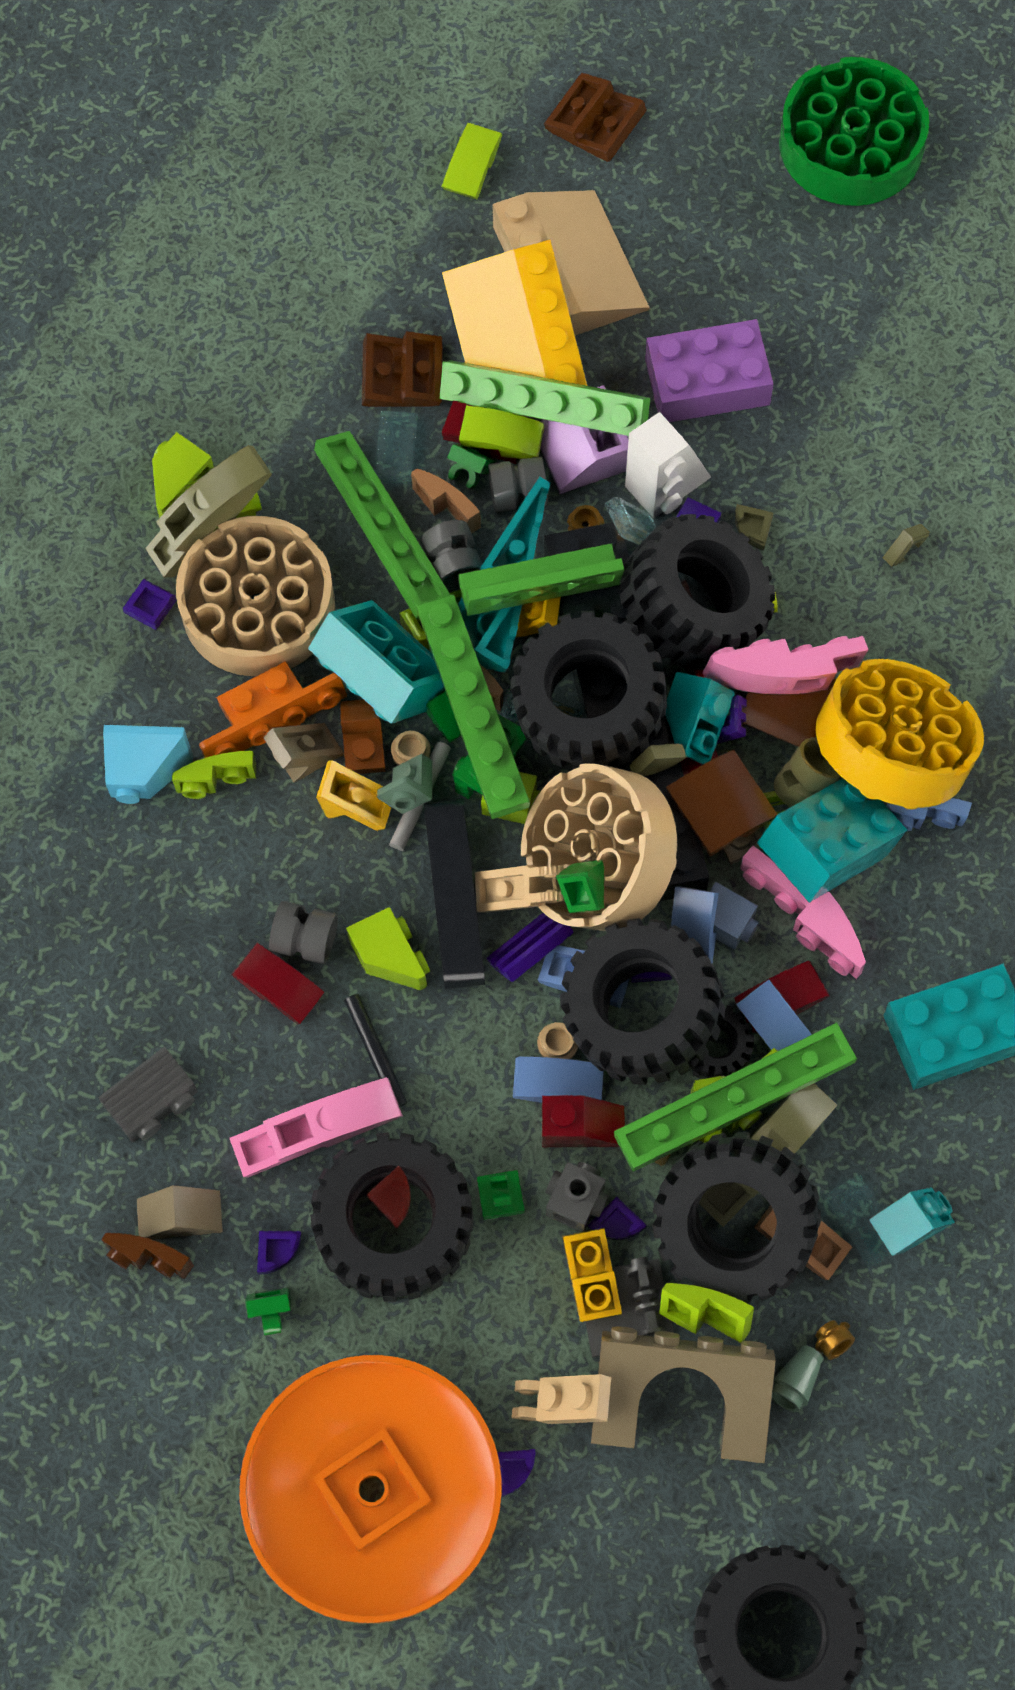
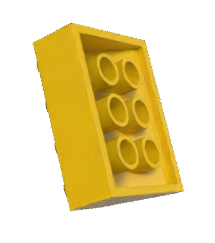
(515, 314)

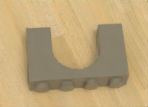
(740, 1372)

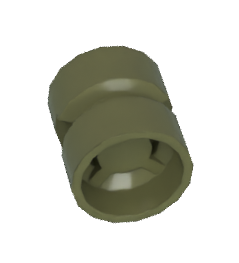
(804, 774)

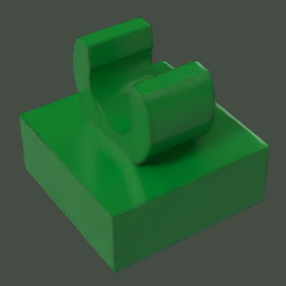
(470, 460)
(500, 1195)
(269, 1306)

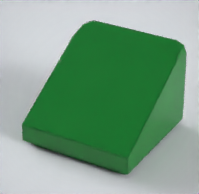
(442, 716)
(583, 886)

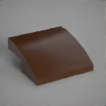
(595, 116)
(402, 370)
(785, 716)
(721, 802)

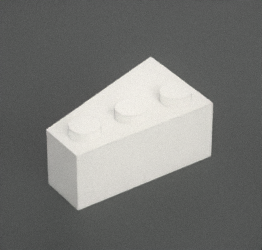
(661, 466)

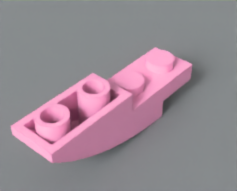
(773, 669)
(819, 923)
(315, 1126)

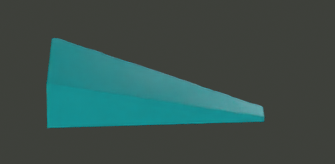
(495, 631)

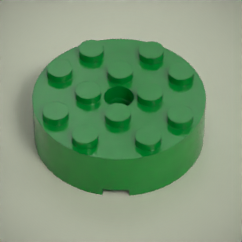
(853, 131)

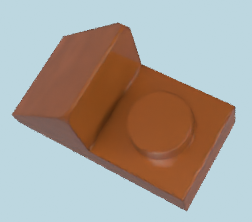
(362, 737)

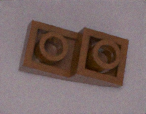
(136, 1250)

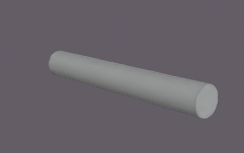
(411, 817)

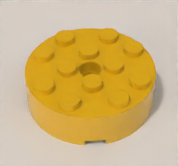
(899, 733)

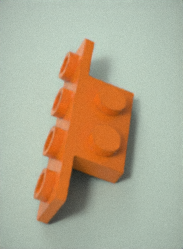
(268, 703)

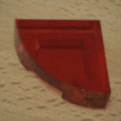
(392, 1196)

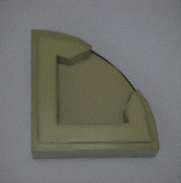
(753, 524)
(908, 537)
(658, 758)

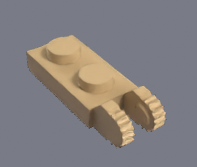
(515, 888)
(565, 1399)

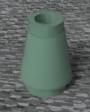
(796, 1379)

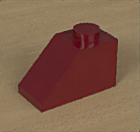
(580, 1121)

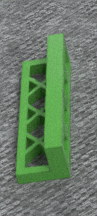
(540, 579)

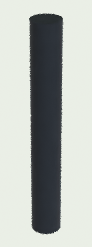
(373, 1045)

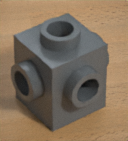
(573, 1209)

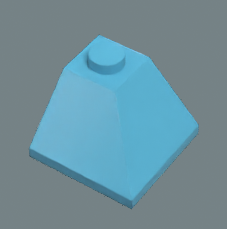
(142, 759)

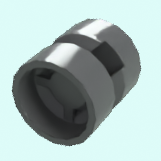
(512, 483)
(451, 551)
(303, 932)

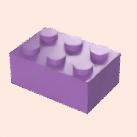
(709, 371)

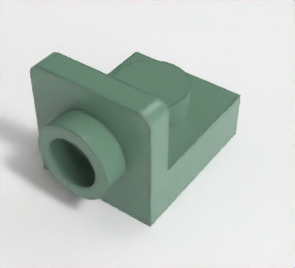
(409, 785)

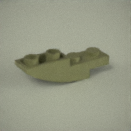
(205, 505)
(789, 1127)

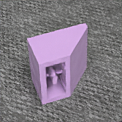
(582, 454)

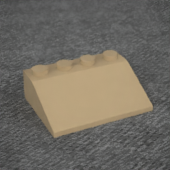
(586, 250)

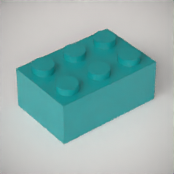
(378, 660)
(830, 838)
(954, 1026)

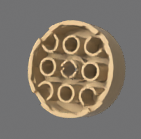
(249, 559)
(608, 818)

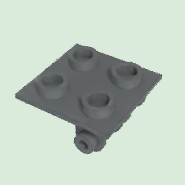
(640, 1299)

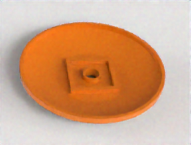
(306, 1475)

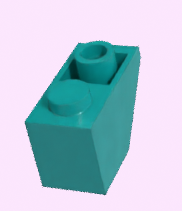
(697, 714)
(912, 1220)

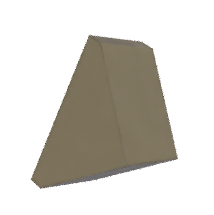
(179, 1212)

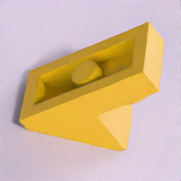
(351, 795)

